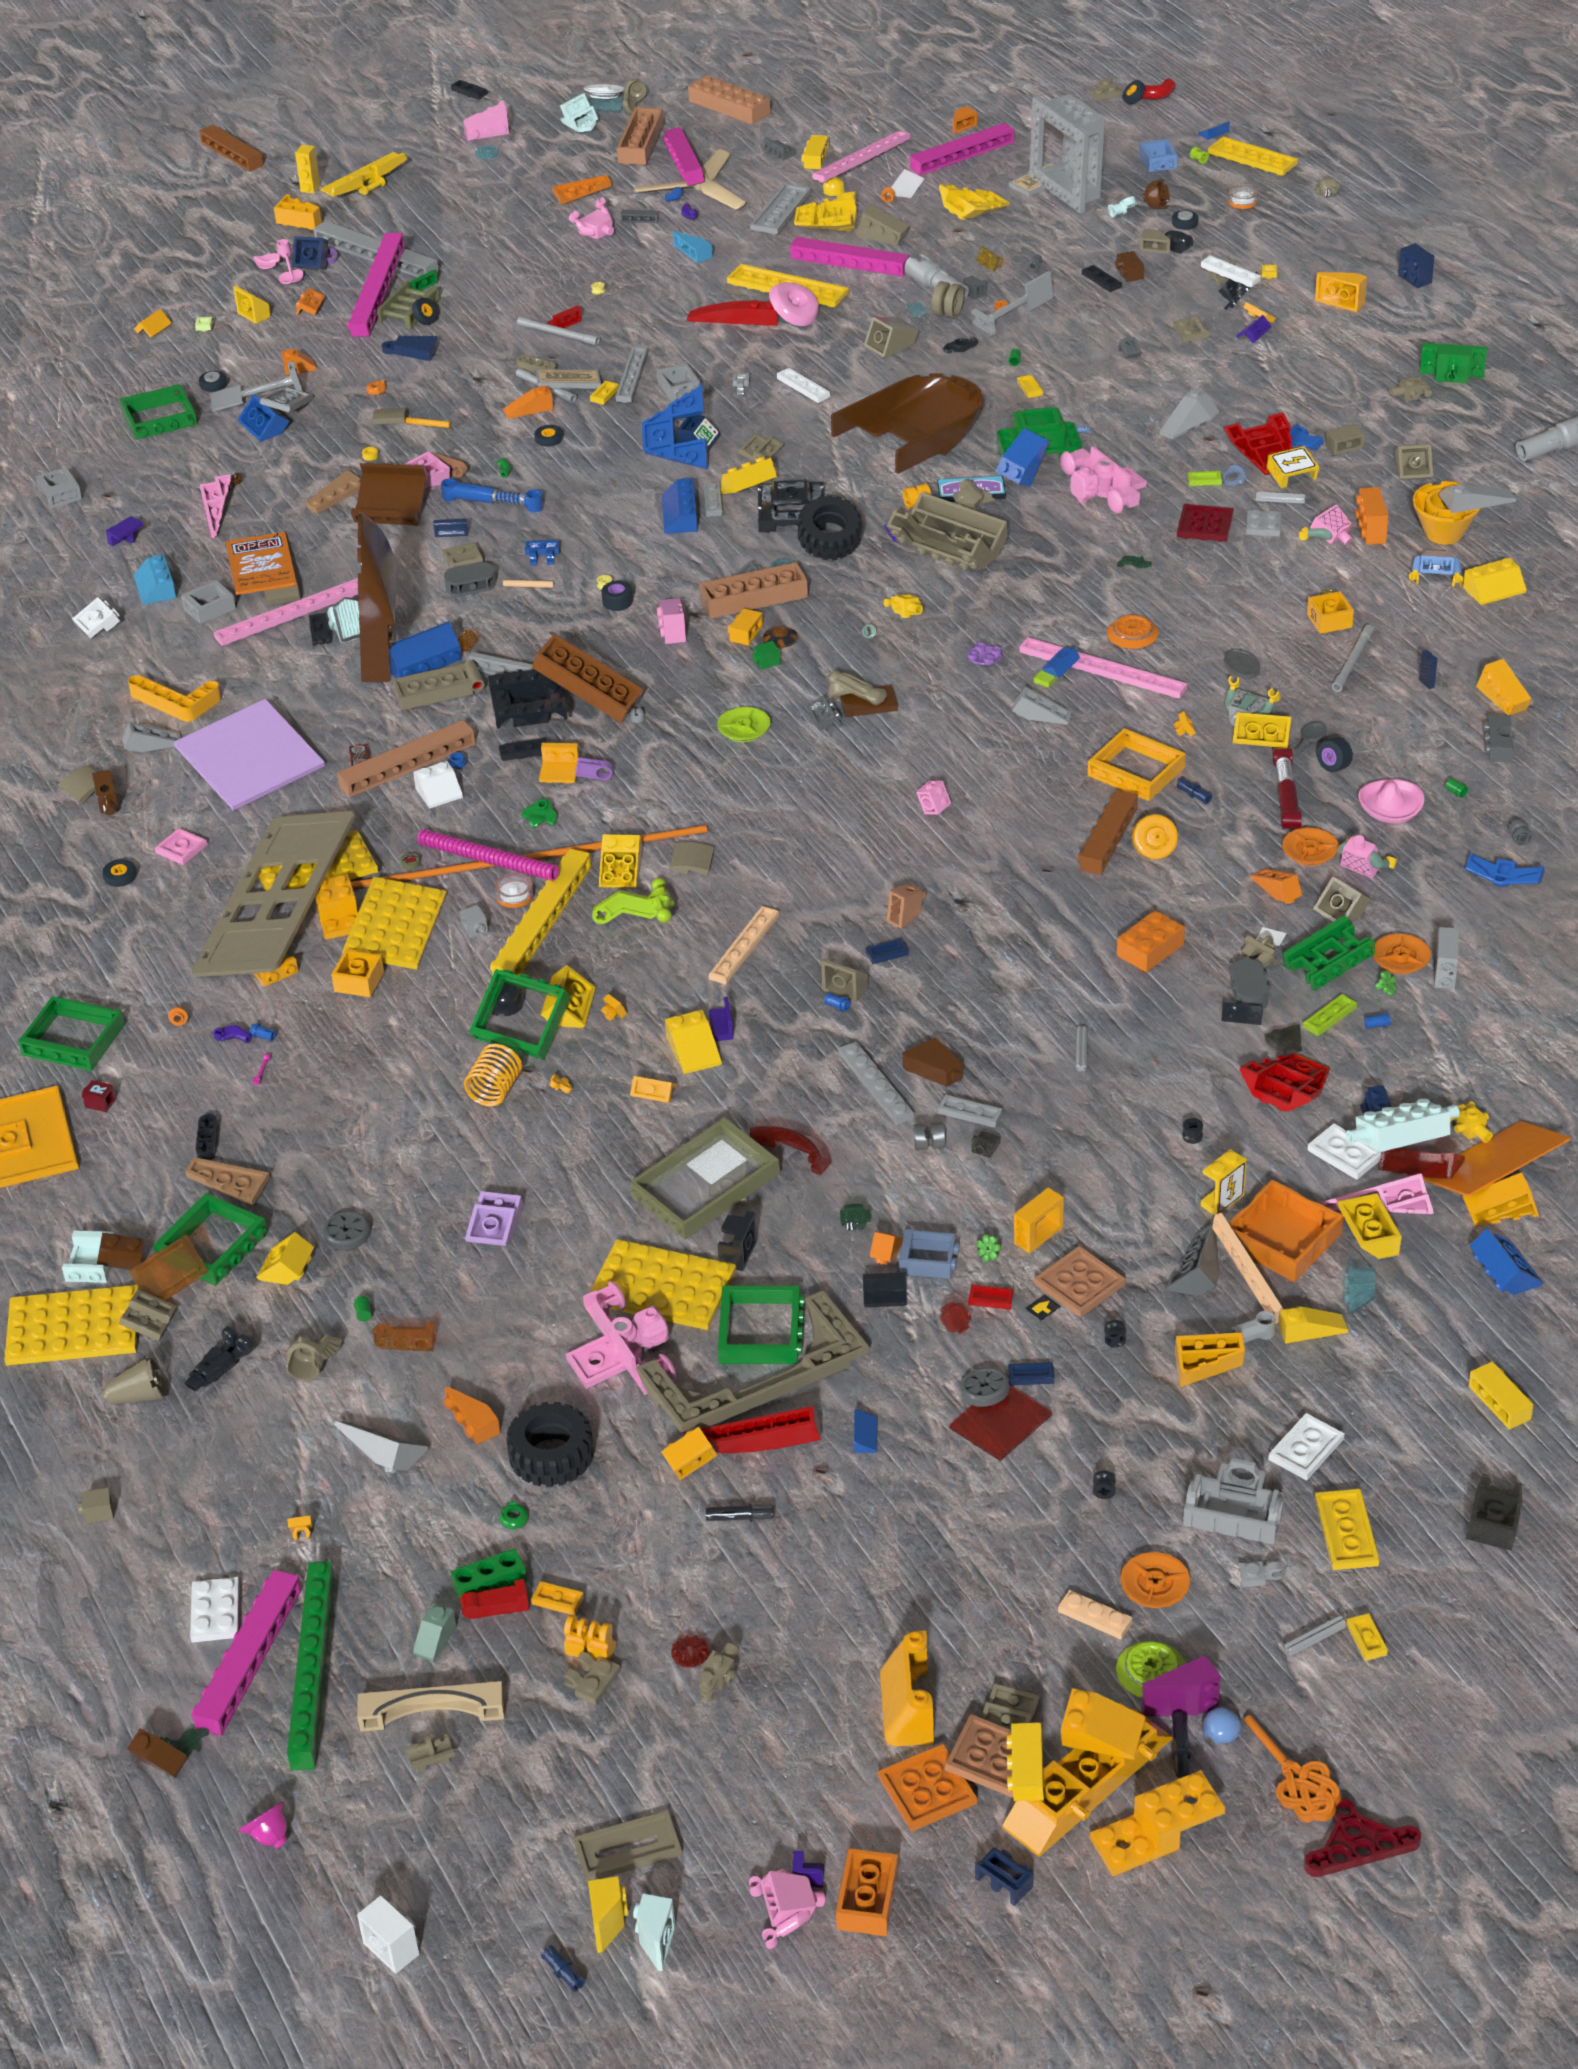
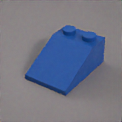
(1023, 458)

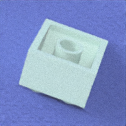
(655, 1927)

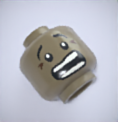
(1327, 187)

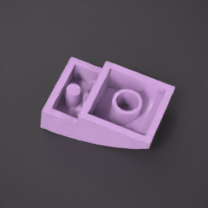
(494, 1218)

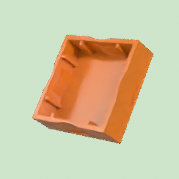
(1286, 1230)

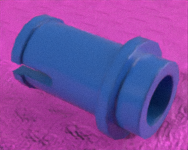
(841, 1003)
(1377, 1021)
(262, 1032)

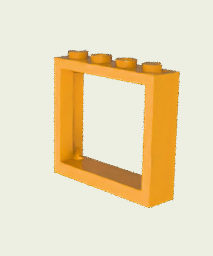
(1100, 769)

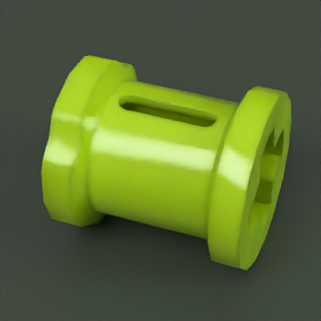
(1201, 156)

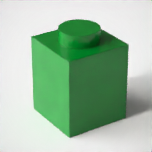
(766, 655)

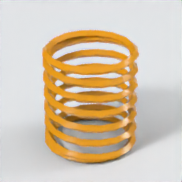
(505, 1086)

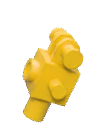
(905, 605)
(1472, 1122)

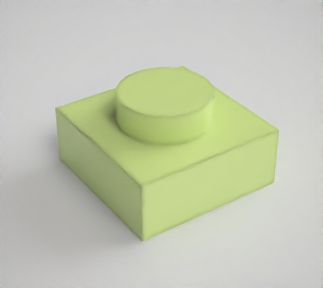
(203, 323)

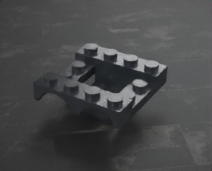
(782, 494)
(522, 698)

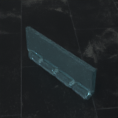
(605, 105)

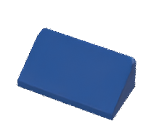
(1215, 130)
(1061, 662)
(865, 1432)

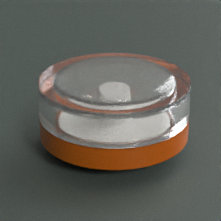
(1243, 196)
(514, 890)

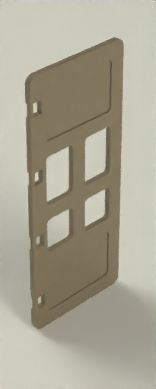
(262, 943)

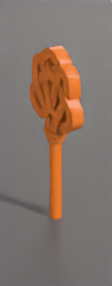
(1308, 1782)

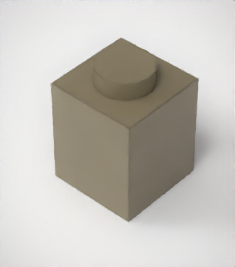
(96, 1505)

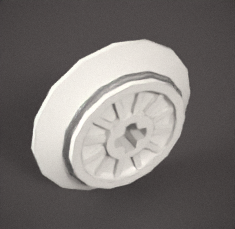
(604, 91)

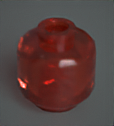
(955, 1317)

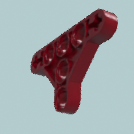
(1369, 1837)

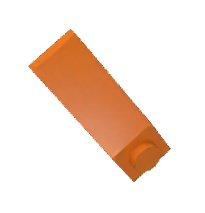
(532, 402)
(1279, 884)

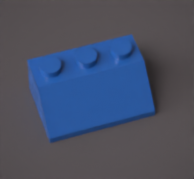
(262, 420)
(1504, 1263)

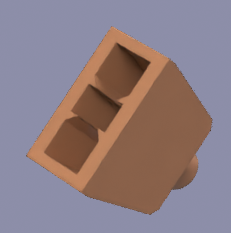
(904, 904)

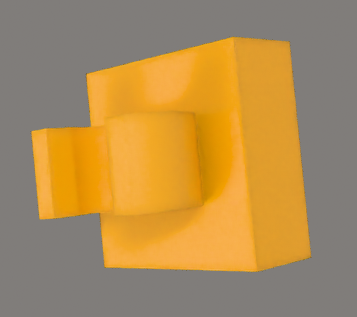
(1184, 725)
(612, 1008)
(300, 1524)

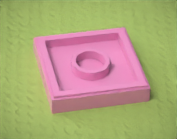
(181, 846)

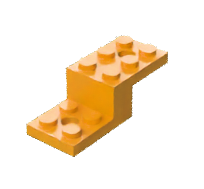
(1157, 1823)

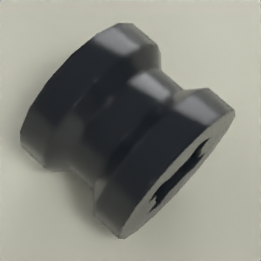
(1192, 1130)
(1115, 1333)
(1104, 1484)

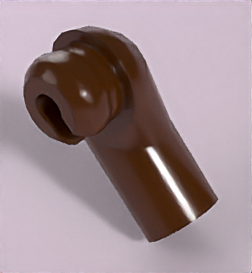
(235, 480)

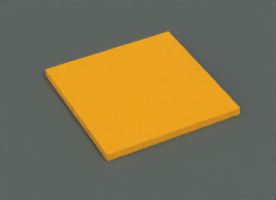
(34, 1137)

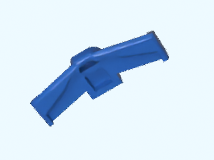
(1301, 437)
(1504, 872)

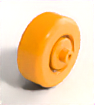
(1154, 836)

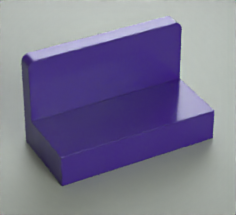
(1255, 329)
(721, 1022)

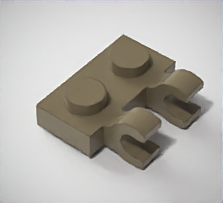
(597, 1680)

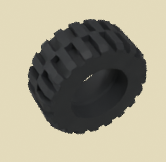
(825, 544)
(550, 1465)

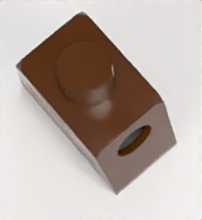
(106, 800)

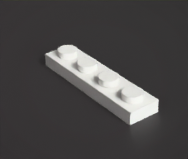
(1230, 271)
(803, 385)

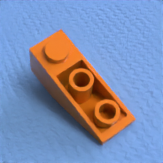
(475, 1416)

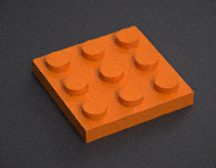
(924, 1789)

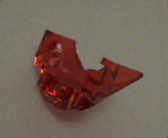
(771, 1135)
(1414, 1162)

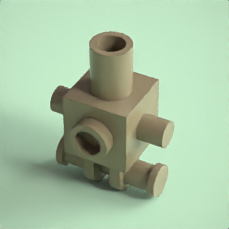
(1411, 389)
(718, 1671)

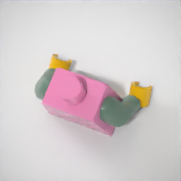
(1329, 526)
(1363, 857)

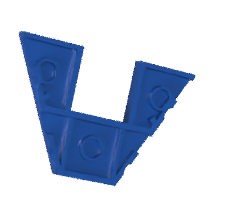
(659, 431)

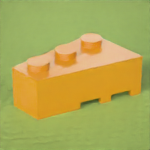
(1207, 1355)

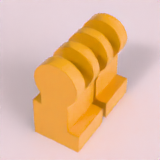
(595, 1642)

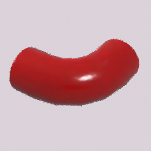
(1159, 91)

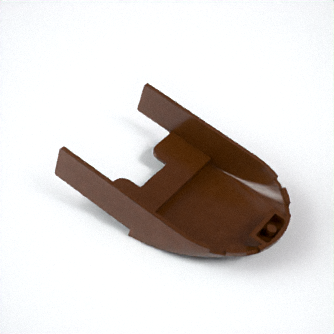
(923, 411)
(375, 599)

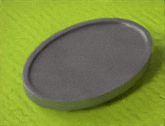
(1241, 663)

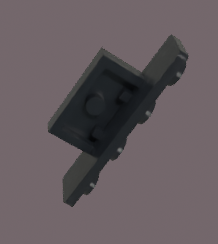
(1233, 292)

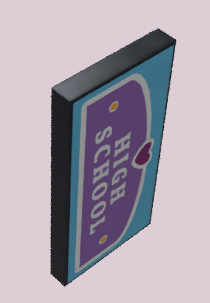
(993, 485)

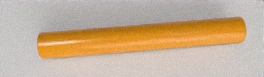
(436, 423)

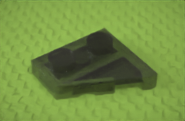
(1285, 1040)

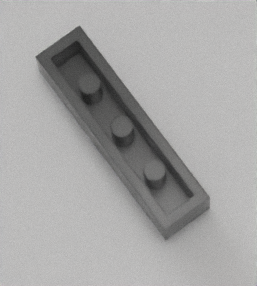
(639, 216)

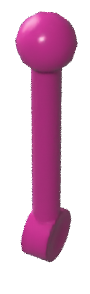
(256, 1080)

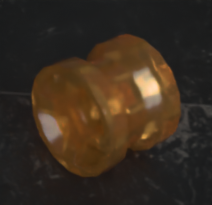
(467, 640)

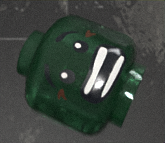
(854, 1216)

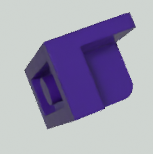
(123, 531)

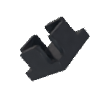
(744, 1241)

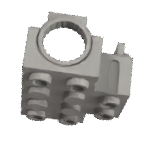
(1234, 1504)

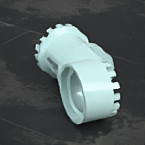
(1121, 207)

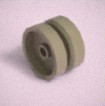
(947, 299)

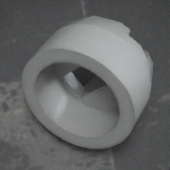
(637, 715)

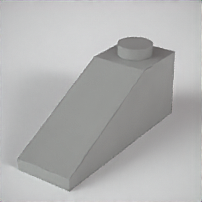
(1039, 708)
(148, 738)

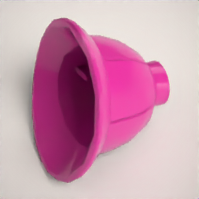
(268, 1828)

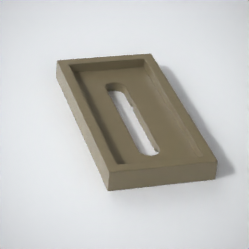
(626, 1833)

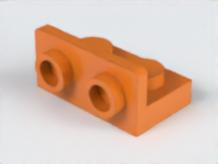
(309, 301)

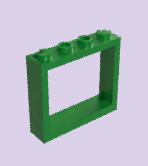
(155, 399)
(489, 1001)
(35, 1048)
(236, 1252)
(760, 1353)

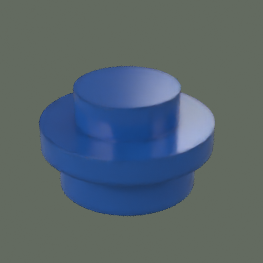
(457, 760)

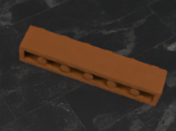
(231, 148)
(1108, 832)

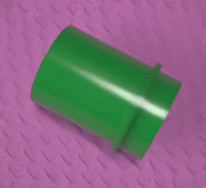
(1014, 358)
(1456, 788)
(362, 1307)

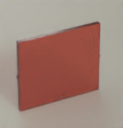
(1001, 1426)

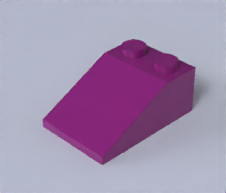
(1186, 1689)

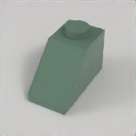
(434, 1632)

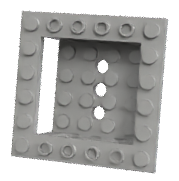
(1079, 174)

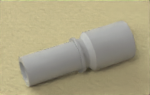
(930, 273)
(1560, 437)

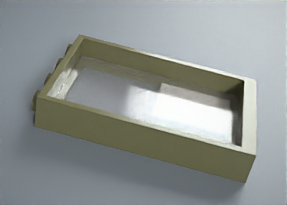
(704, 1178)

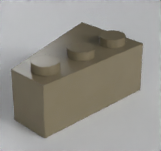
(881, 226)

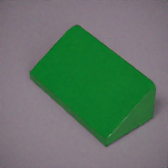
(424, 281)

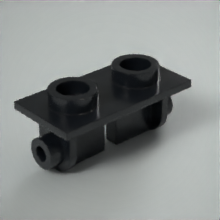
(1242, 1013)

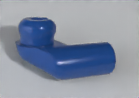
(675, 195)

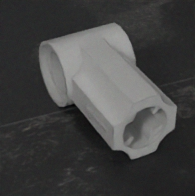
(1261, 1327)

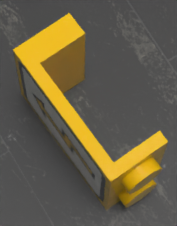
(1291, 463)
(1229, 1179)

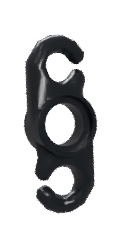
(960, 345)

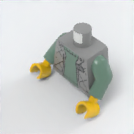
(1246, 702)

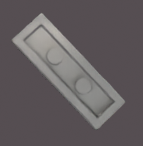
(712, 499)
(970, 1111)

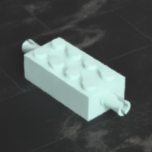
(1403, 1125)

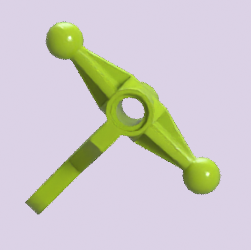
(656, 904)

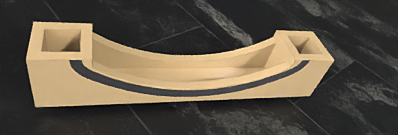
(381, 1708)

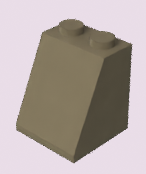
(889, 335)

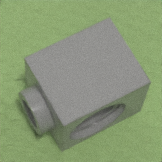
(473, 921)

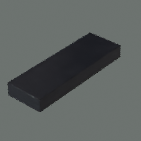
(1101, 278)

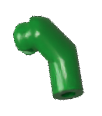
(505, 466)

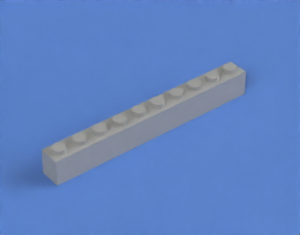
(366, 247)

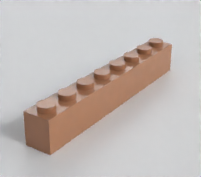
(406, 758)

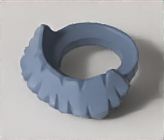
(1235, 469)

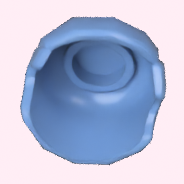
(1221, 1725)

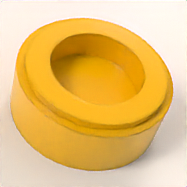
(370, 453)

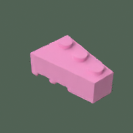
(488, 123)
(434, 467)
(671, 621)

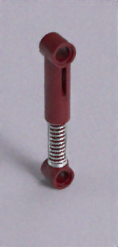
(1290, 814)

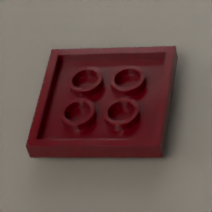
(1205, 522)

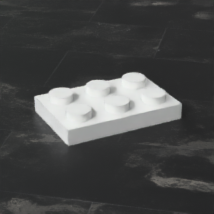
(1348, 1157)
(1306, 1446)
(214, 1609)

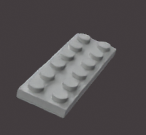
(780, 208)

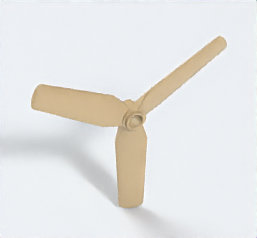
(708, 187)

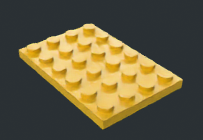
(351, 859)
(396, 921)
(678, 1284)
(69, 1325)

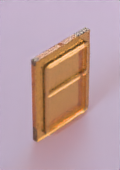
(169, 1269)

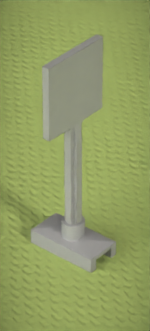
(1037, 292)
(234, 395)

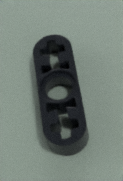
(203, 1131)

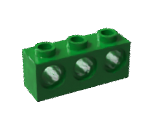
(489, 1573)

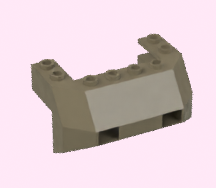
(974, 536)

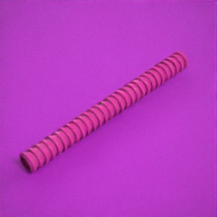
(488, 855)

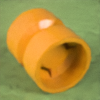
(911, 494)

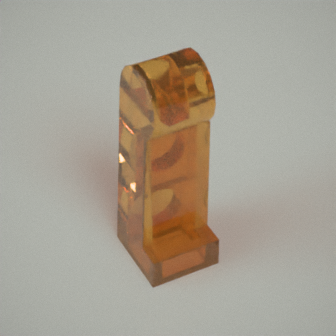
(405, 1337)

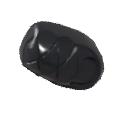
(1179, 241)

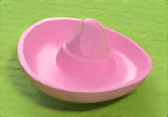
(794, 303)
(1391, 800)

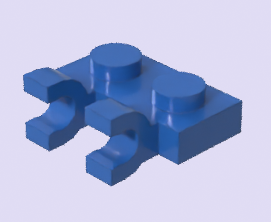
(547, 548)

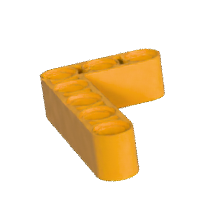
(173, 703)

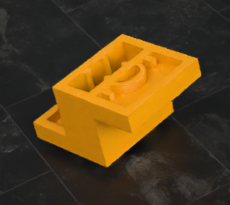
(336, 906)

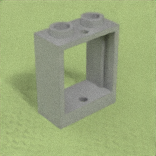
(682, 373)
(211, 610)
(1446, 958)

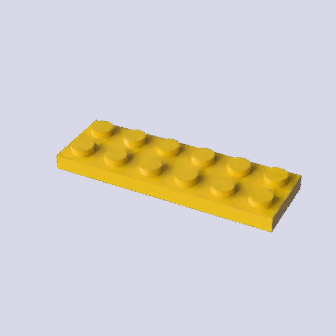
(1253, 156)

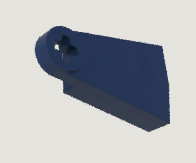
(412, 346)

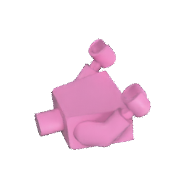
(596, 223)
(787, 1900)

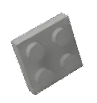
(1263, 523)

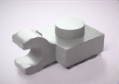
(741, 380)
(1255, 1574)

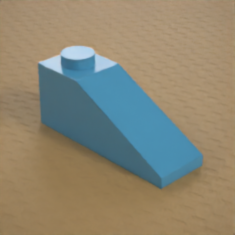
(694, 247)

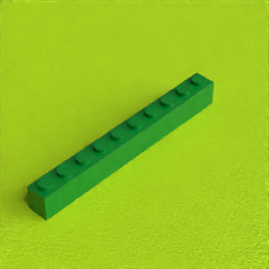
(311, 1666)

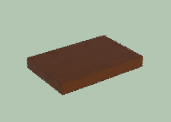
(856, 706)

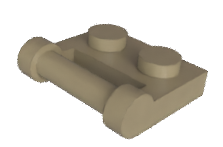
(1187, 332)
(468, 553)

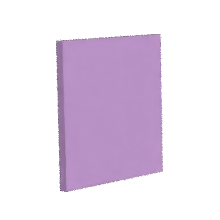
(249, 754)

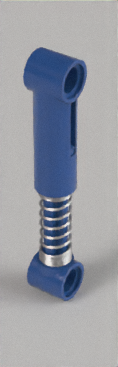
(452, 490)

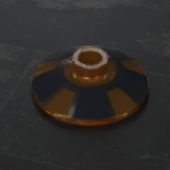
(781, 636)

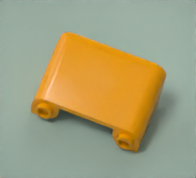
(907, 1711)

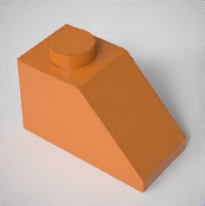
(964, 119)
(302, 362)
(885, 1247)

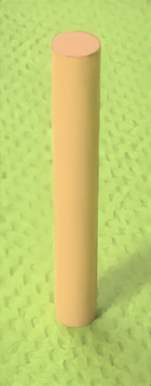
(528, 583)

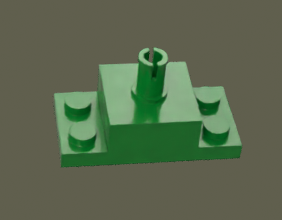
(1453, 362)

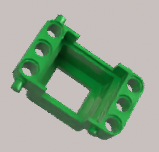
(1046, 423)

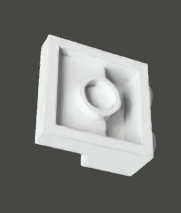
(96, 617)

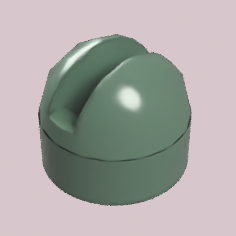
(865, 631)

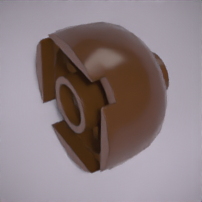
(1157, 194)

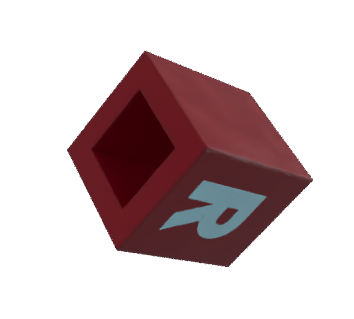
(98, 1096)

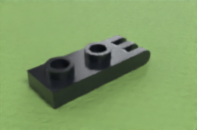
(468, 89)
(319, 628)
(521, 750)

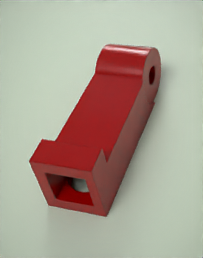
(495, 1601)

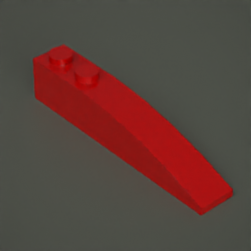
(737, 312)
(765, 1432)

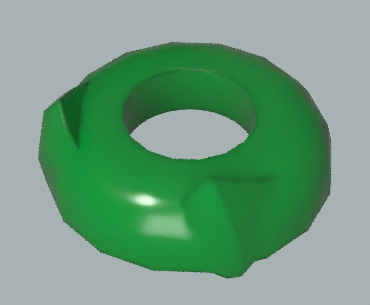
(513, 1523)

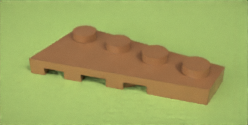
(335, 492)
(229, 1179)

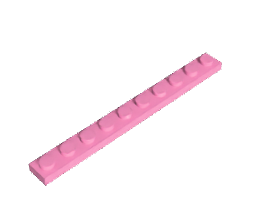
(861, 156)
(286, 613)
(1109, 669)

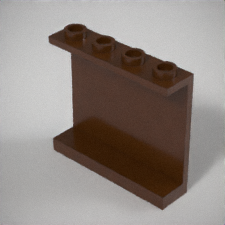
(391, 493)

